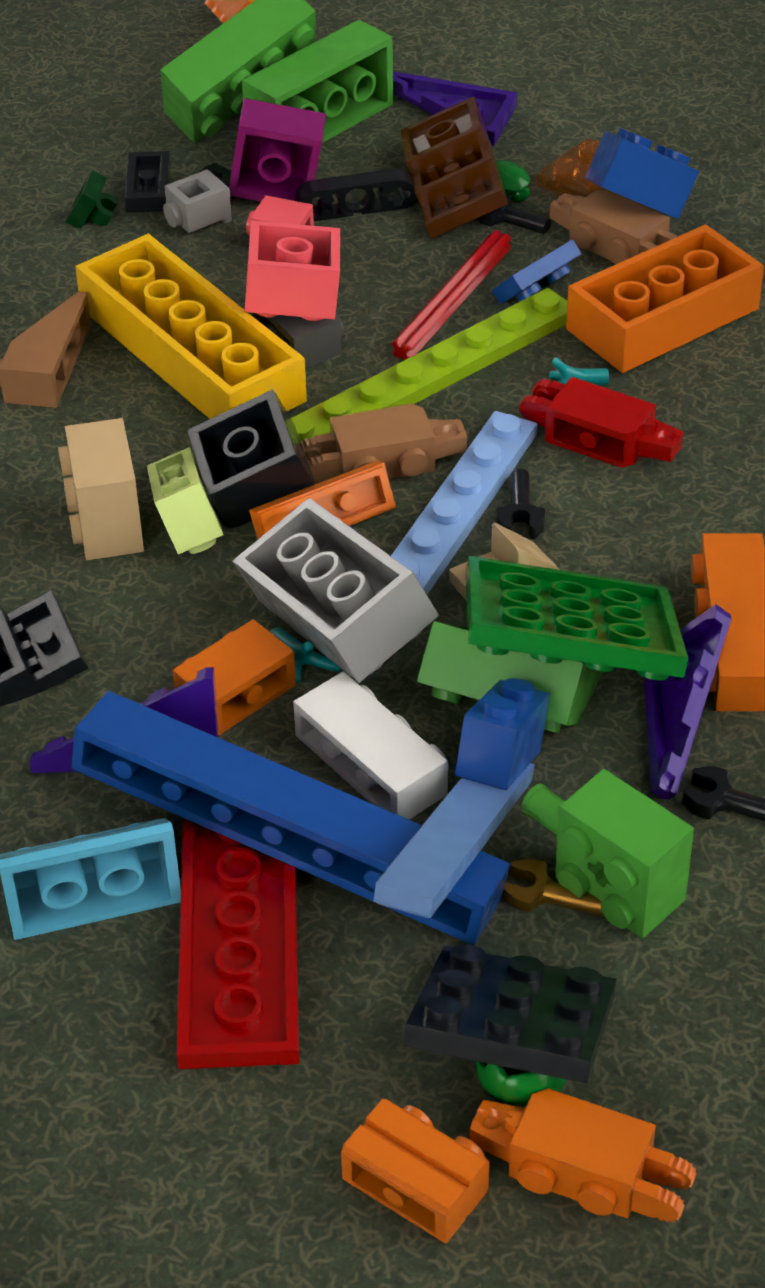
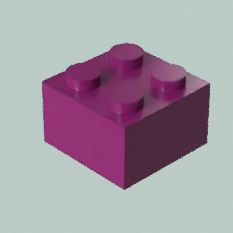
(275, 150)

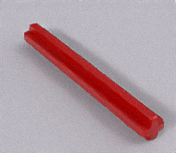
(451, 295)

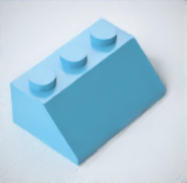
(90, 878)

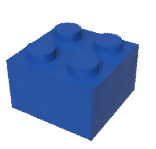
(645, 176)

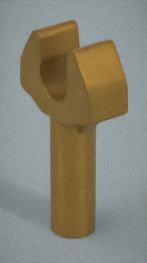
(544, 890)

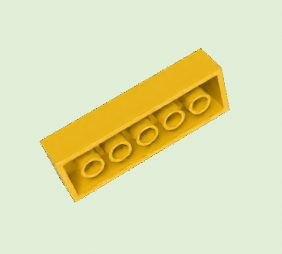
(188, 329)

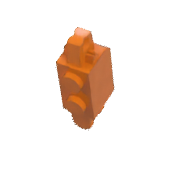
(584, 1155)

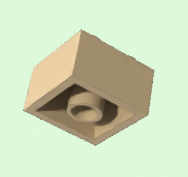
(101, 489)

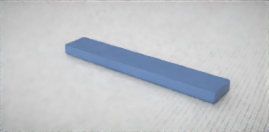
(446, 845)

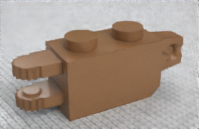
(611, 224)
(391, 435)

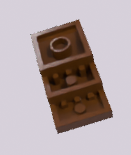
(453, 167)

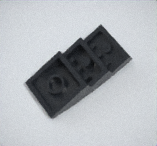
(36, 649)

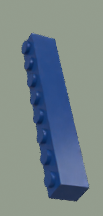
(268, 807)

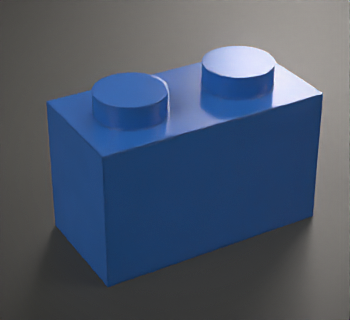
(502, 733)

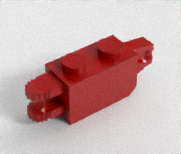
(600, 422)

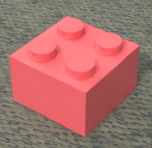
(293, 270)

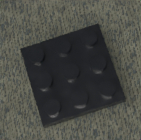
(512, 1012)

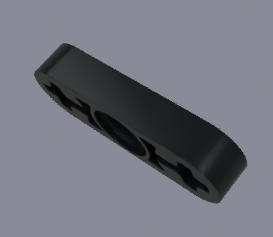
(342, 185)

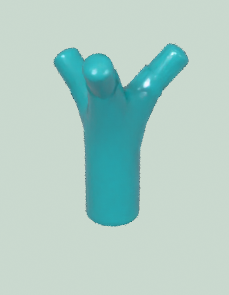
(597, 376)
(304, 653)

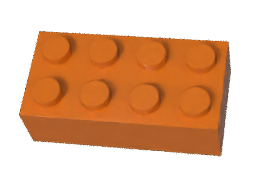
(664, 298)

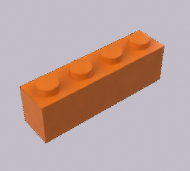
(734, 578)

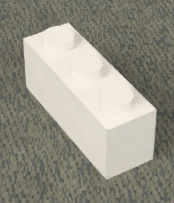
(371, 747)

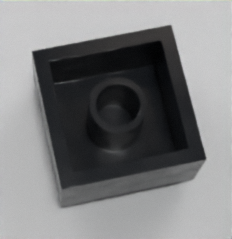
(250, 457)

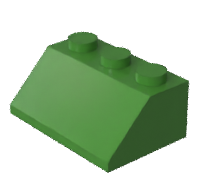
(463, 670)

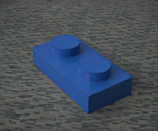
(525, 282)

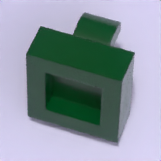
(92, 203)

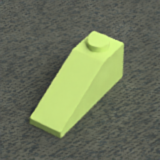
(184, 502)

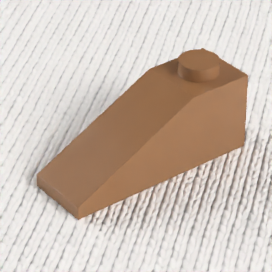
(45, 355)

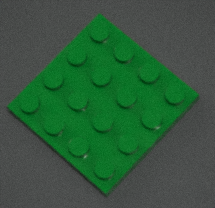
(573, 618)

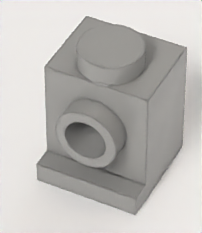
(197, 202)

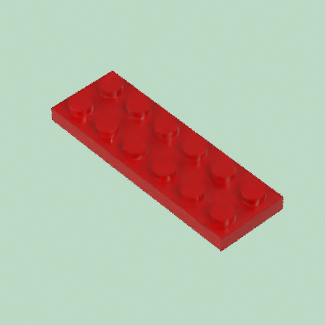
(236, 955)

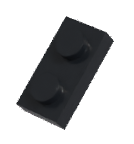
(146, 181)

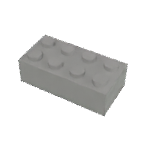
(336, 589)

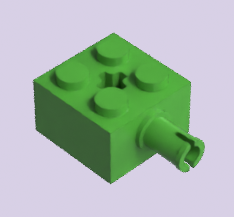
(617, 849)

